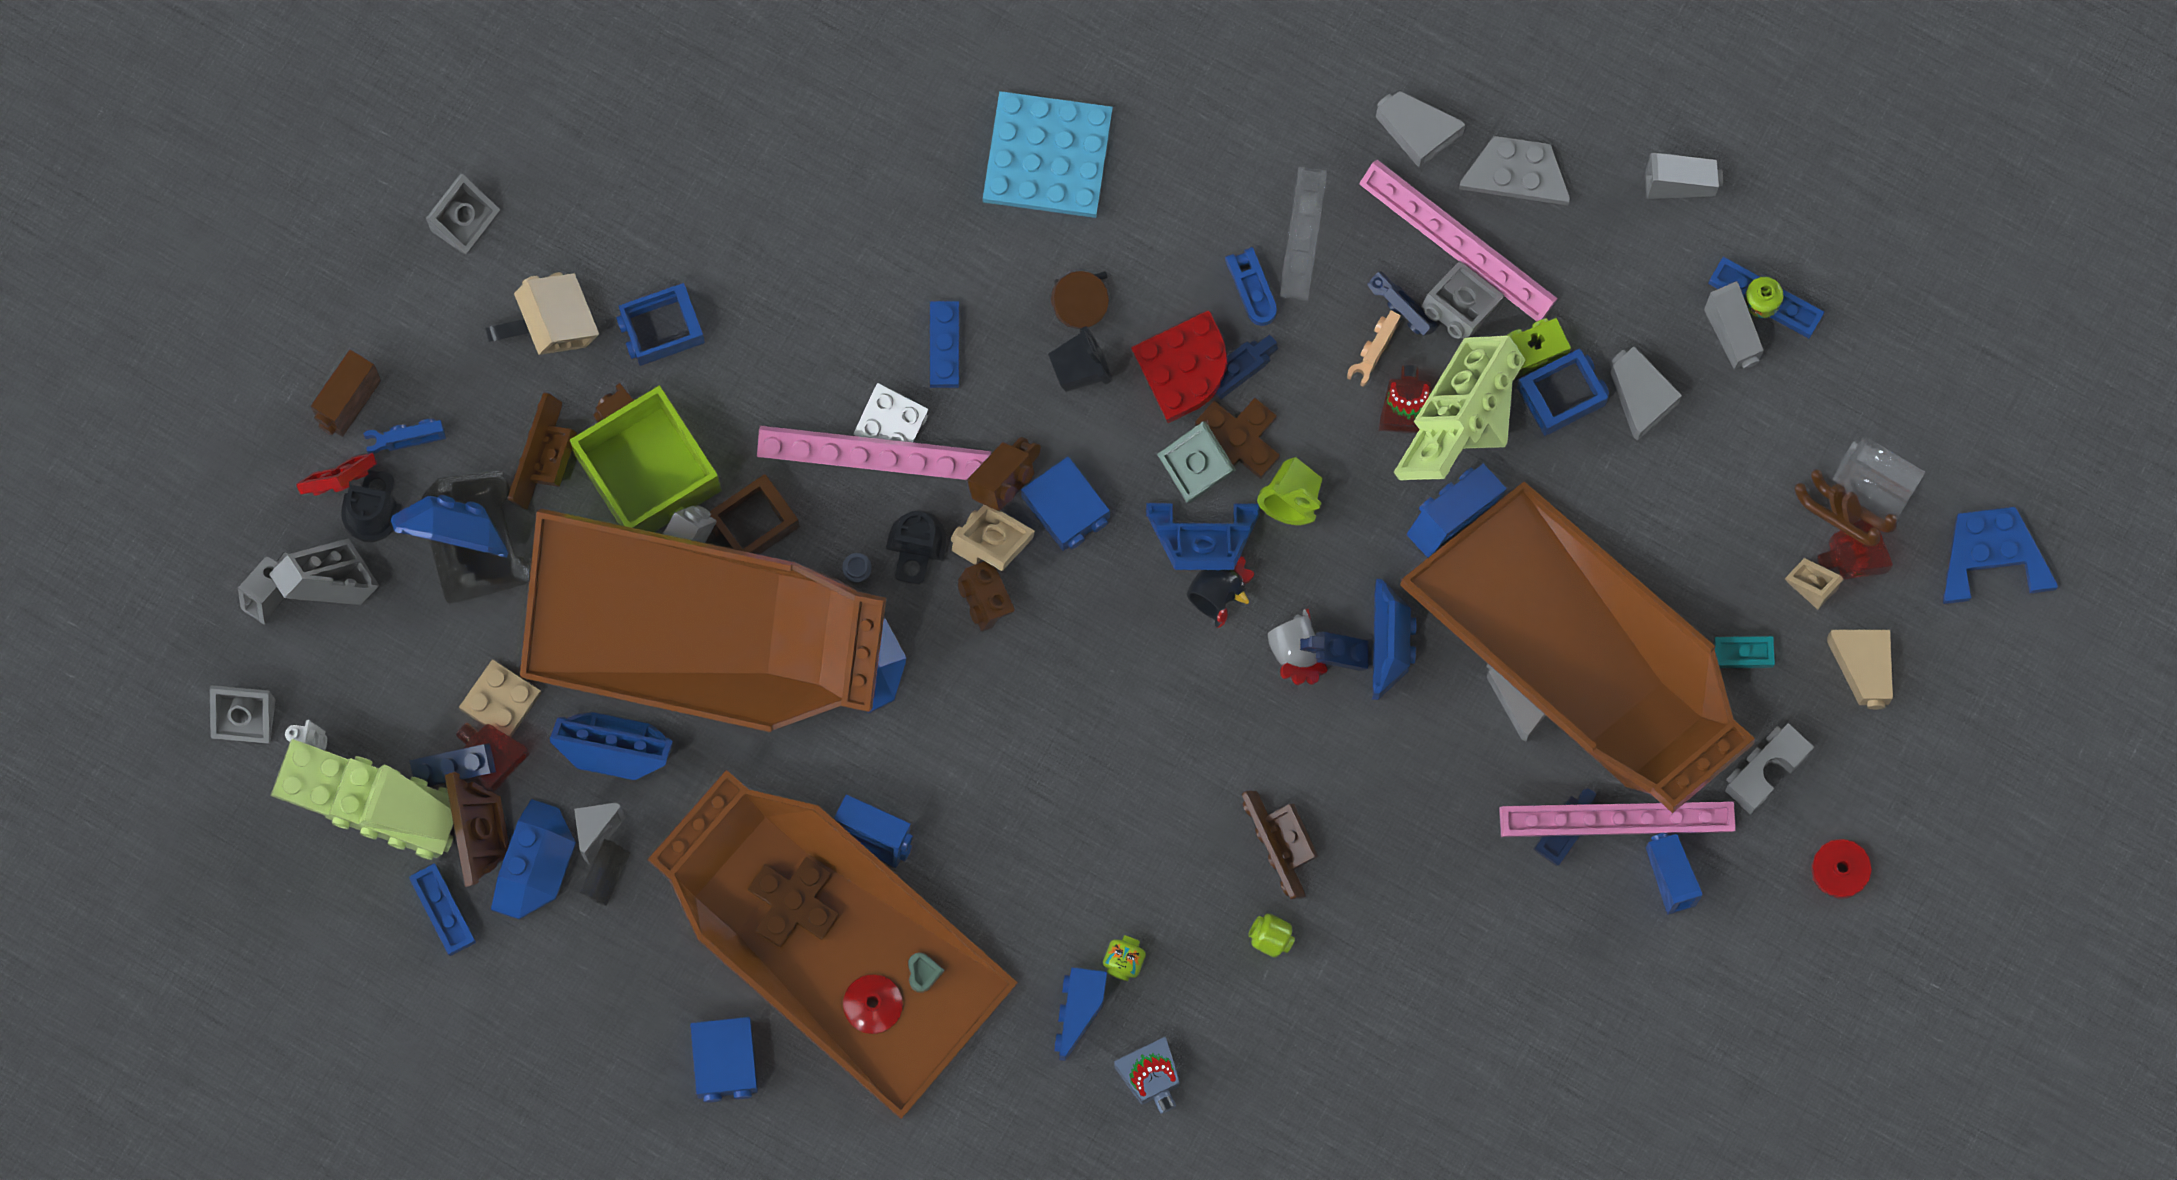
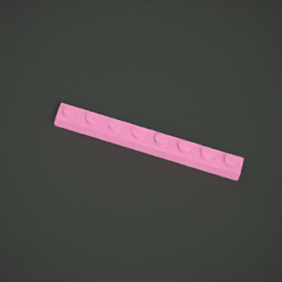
(1457, 240)
(869, 453)
(1616, 819)

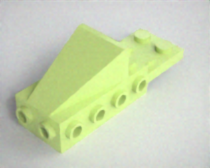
(1464, 407)
(367, 799)

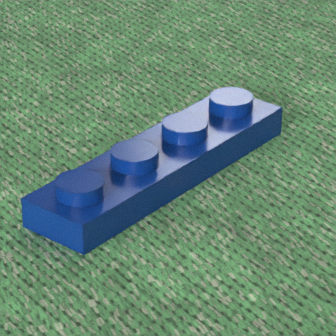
(1793, 311)

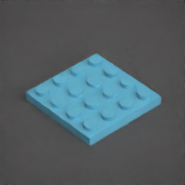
(1047, 154)

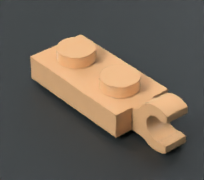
(1373, 350)

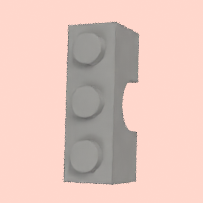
(1784, 748)

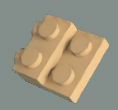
(991, 537)

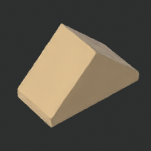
(1814, 582)

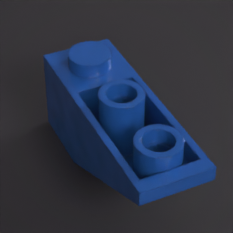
(1083, 1004)

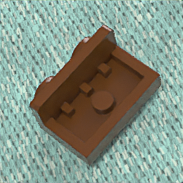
(985, 594)

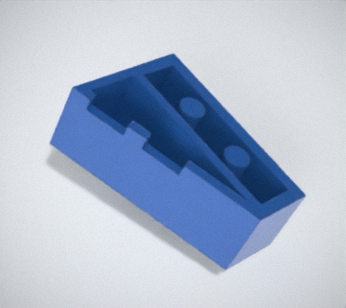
(1455, 508)

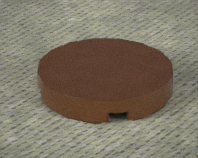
(1079, 299)

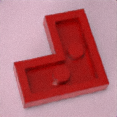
(337, 478)

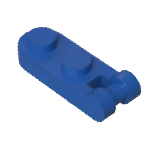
(1252, 287)

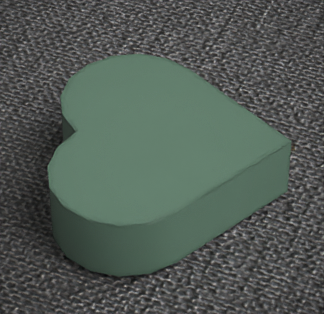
(923, 972)

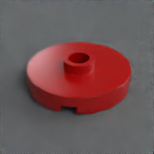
(1833, 881)

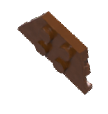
(477, 826)

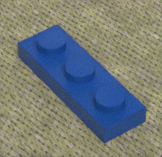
(944, 344)
(442, 909)

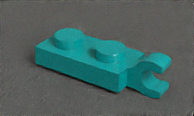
(1745, 652)

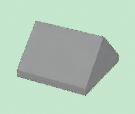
(462, 214)
(241, 714)
(595, 825)

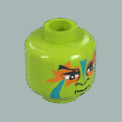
(1766, 305)
(1124, 958)

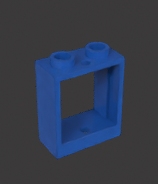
(654, 301)
(1539, 408)
(876, 830)

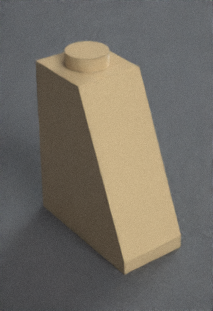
(1865, 664)

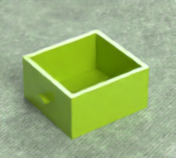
(645, 463)

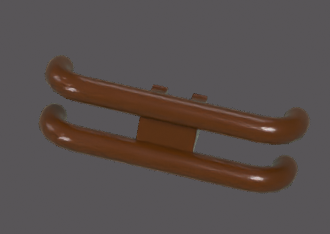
(1845, 510)

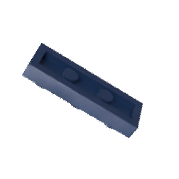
(467, 762)

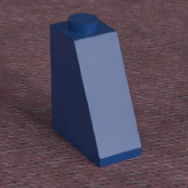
(1673, 873)

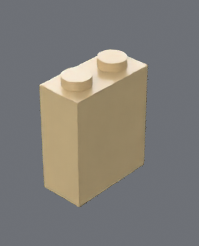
(556, 313)

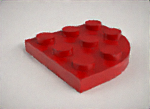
(1184, 365)

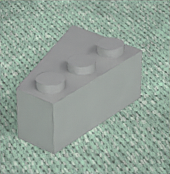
(325, 575)

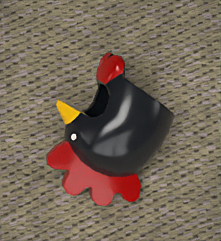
(1215, 588)

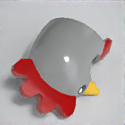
(1286, 648)

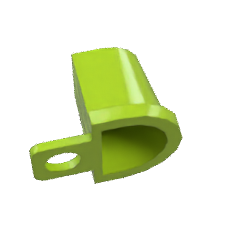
(1292, 494)

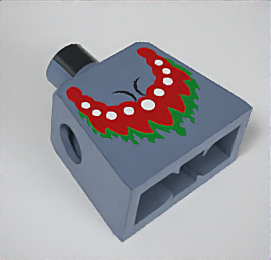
(1150, 1074)

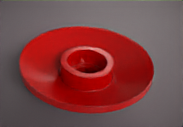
(874, 1019)

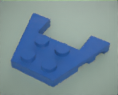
(1993, 541)
(1203, 544)

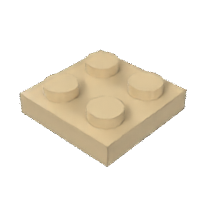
(500, 699)

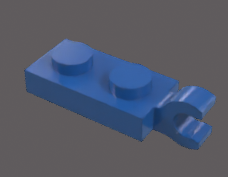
(403, 436)

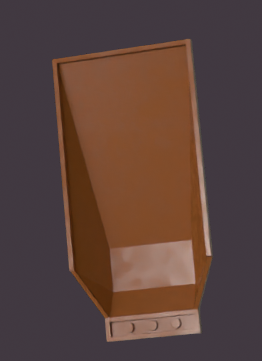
(694, 626)
(1585, 646)
(878, 928)

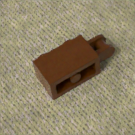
(1003, 473)

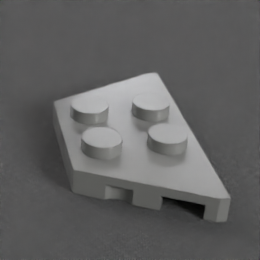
(1517, 171)

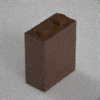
(345, 394)

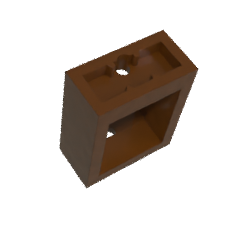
(777, 503)

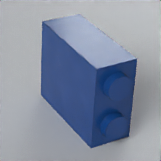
(1066, 504)
(724, 1059)

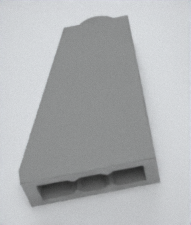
(1418, 126)
(1681, 176)
(1734, 326)
(1642, 391)
(1520, 710)

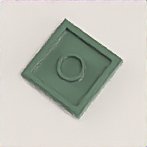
(1196, 462)

